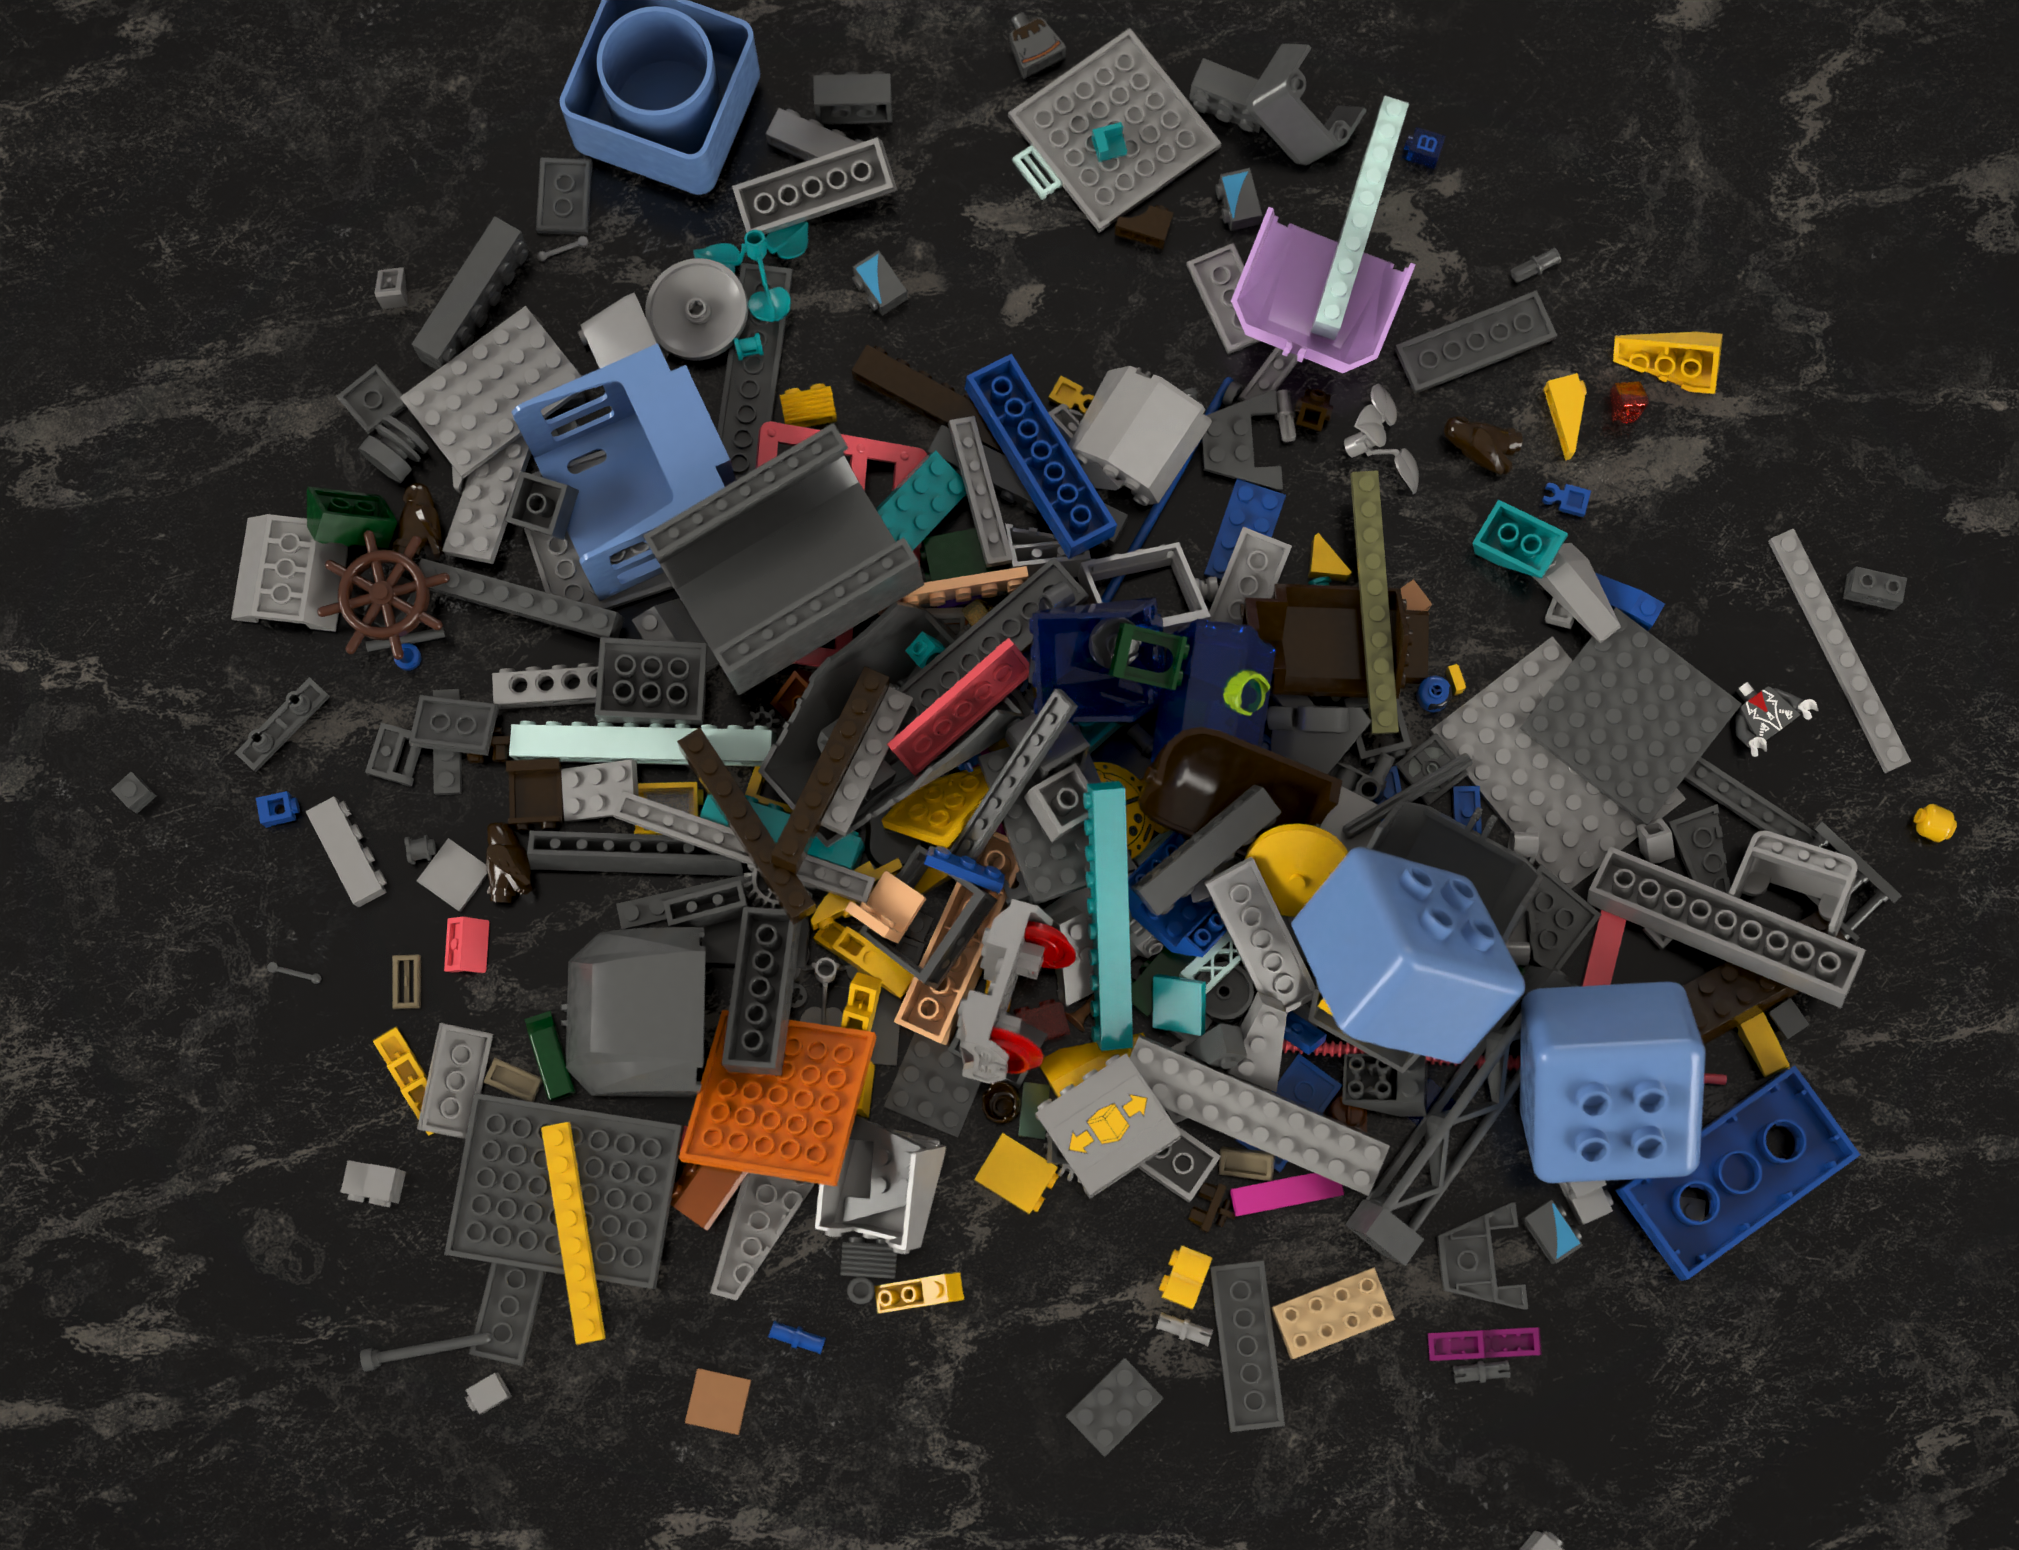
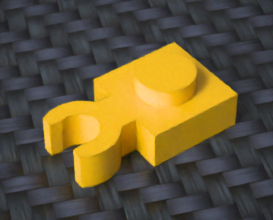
(1070, 394)

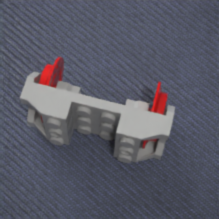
(1014, 946)

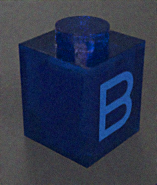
(1424, 147)

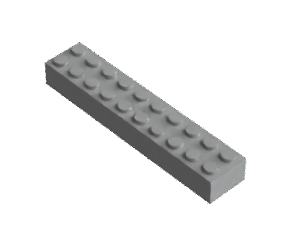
(1726, 927)
(1260, 1116)

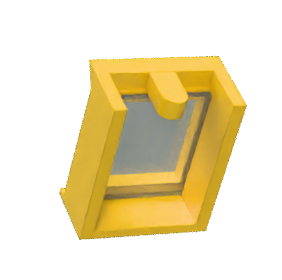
(677, 795)

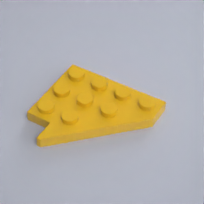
(939, 808)

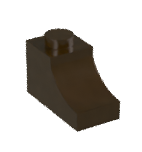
(1148, 227)

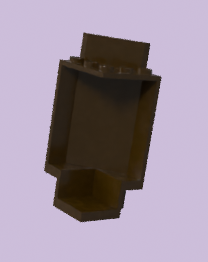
(1322, 639)

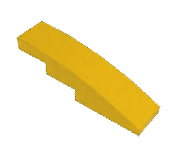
(1763, 1045)
(403, 1068)

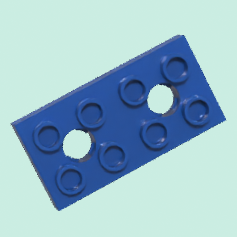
(1741, 1174)

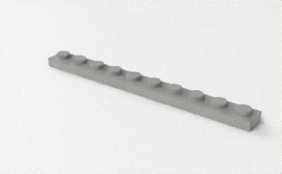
(1839, 651)
(722, 841)

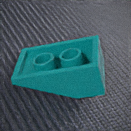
(1518, 540)

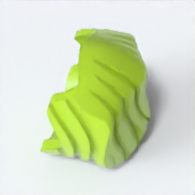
(1234, 689)

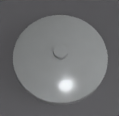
(697, 309)

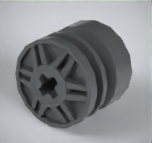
(393, 448)

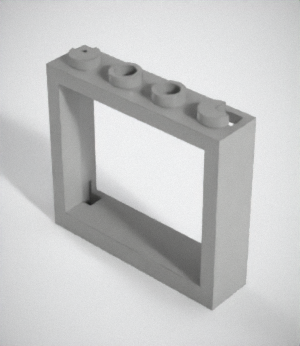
(1145, 560)

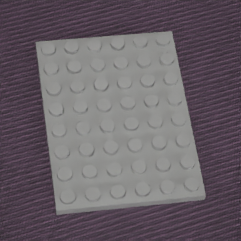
(1527, 782)

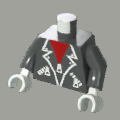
(1767, 714)

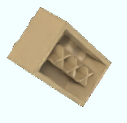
(1332, 1313)

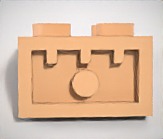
(889, 907)

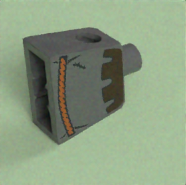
(1034, 45)

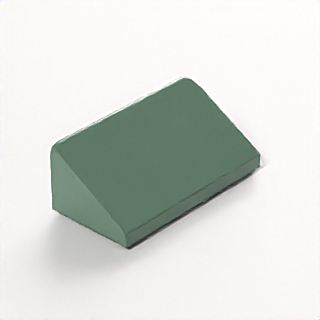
(1032, 1097)

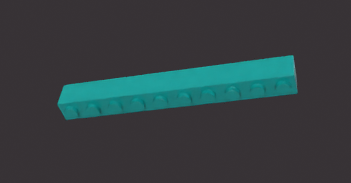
(1109, 915)

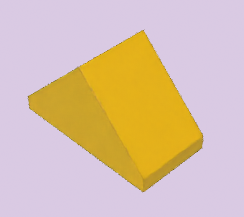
(1326, 562)

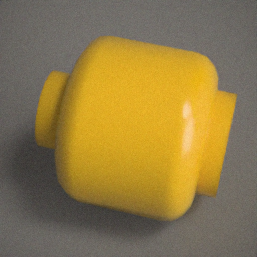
(1935, 823)

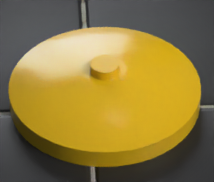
(1295, 863)

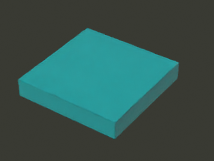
(1179, 1004)

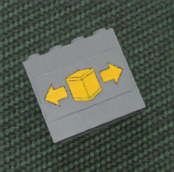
(1107, 1124)

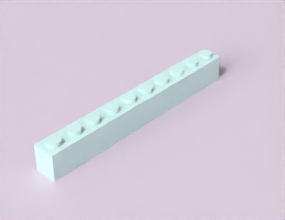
(1359, 218)
(644, 744)

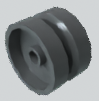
(1238, 999)

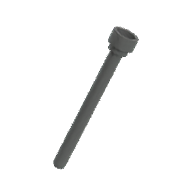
(372, 1358)

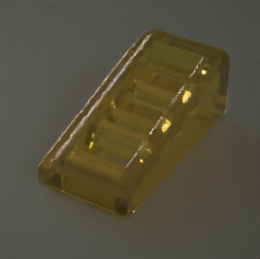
(977, 610)

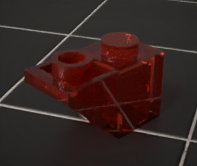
(1628, 401)
(1047, 1018)

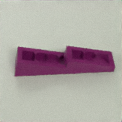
(1484, 1344)

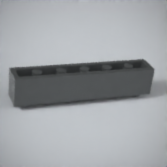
(1206, 850)

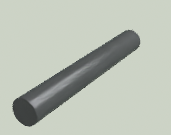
(408, 638)

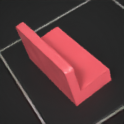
(466, 945)

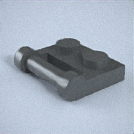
(387, 752)

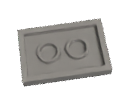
(596, 789)

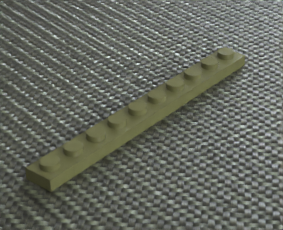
(1374, 602)

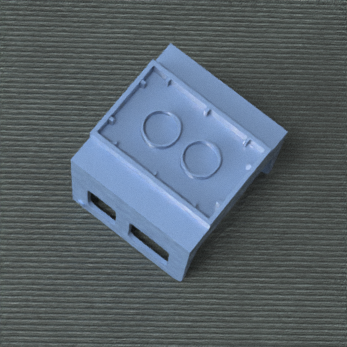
(656, 464)

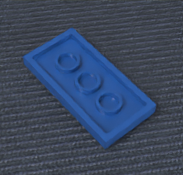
(1249, 508)
(1305, 1085)

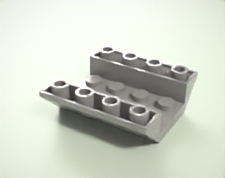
(286, 573)

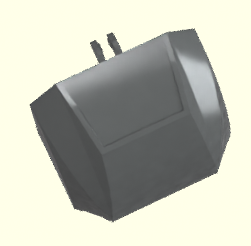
(637, 1013)

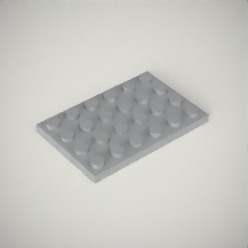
(472, 396)

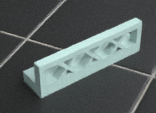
(1206, 963)

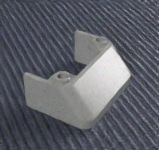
(1799, 868)

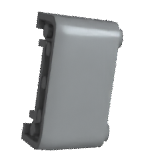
(617, 331)

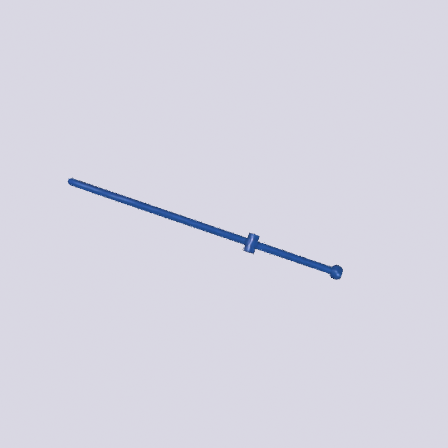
(1157, 508)

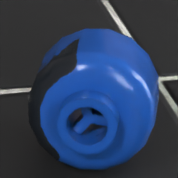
(1430, 701)

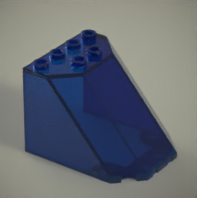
(1214, 657)
(1066, 661)

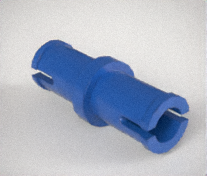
(797, 1337)

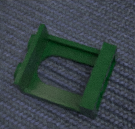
(1175, 644)

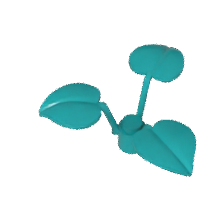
(787, 242)

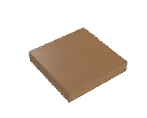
(718, 1401)

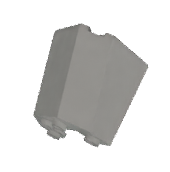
(1140, 431)
(900, 1227)

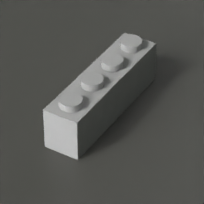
(804, 137)
(346, 851)

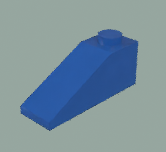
(1631, 601)

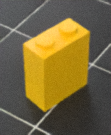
(1017, 1174)

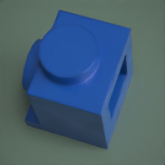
(268, 807)

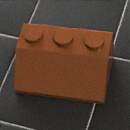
(704, 1192)

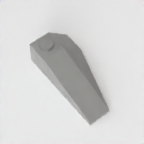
(1578, 590)

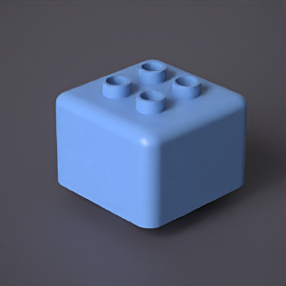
(661, 89)
(1407, 955)
(1611, 1082)

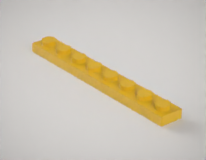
(573, 1233)

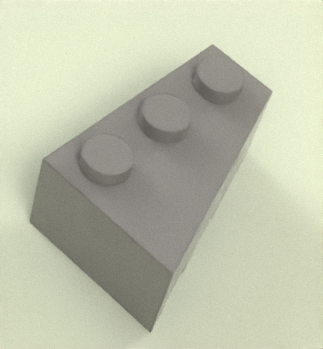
(1037, 548)
(1263, 1040)

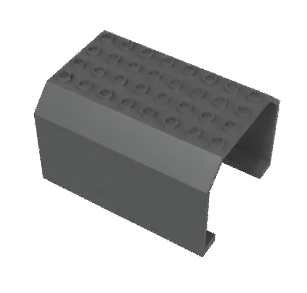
(784, 560)

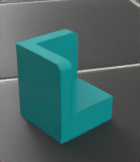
(1109, 142)

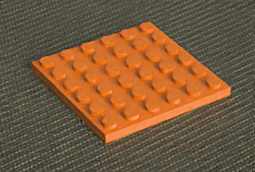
(784, 1123)

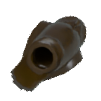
(1484, 442)
(420, 520)
(506, 864)

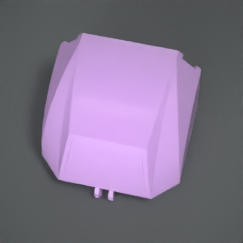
(1283, 291)

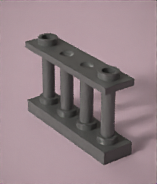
(1864, 873)

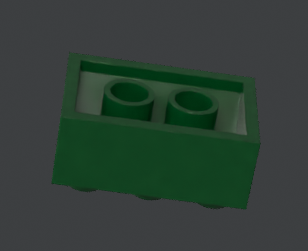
(347, 515)

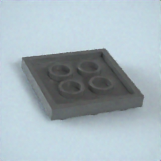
(932, 1087)

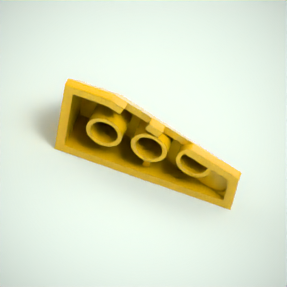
(1681, 357)

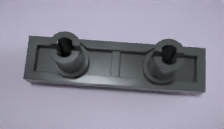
(282, 724)

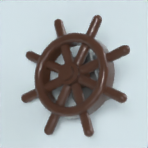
(389, 598)

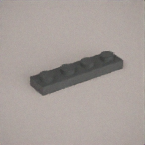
(447, 764)

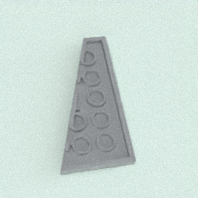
(758, 1220)

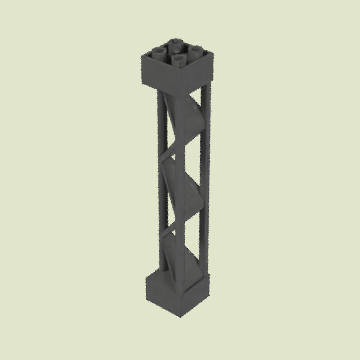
(1373, 1216)

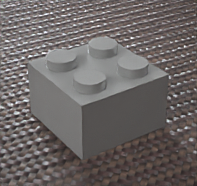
(1059, 802)

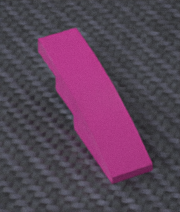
(1283, 1193)

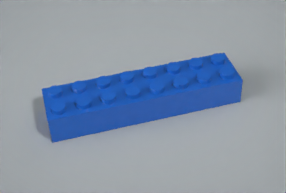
(1040, 456)

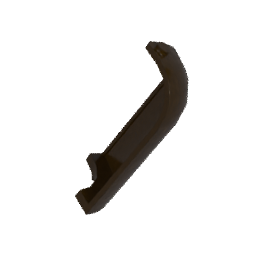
(1209, 769)

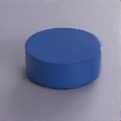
(411, 657)

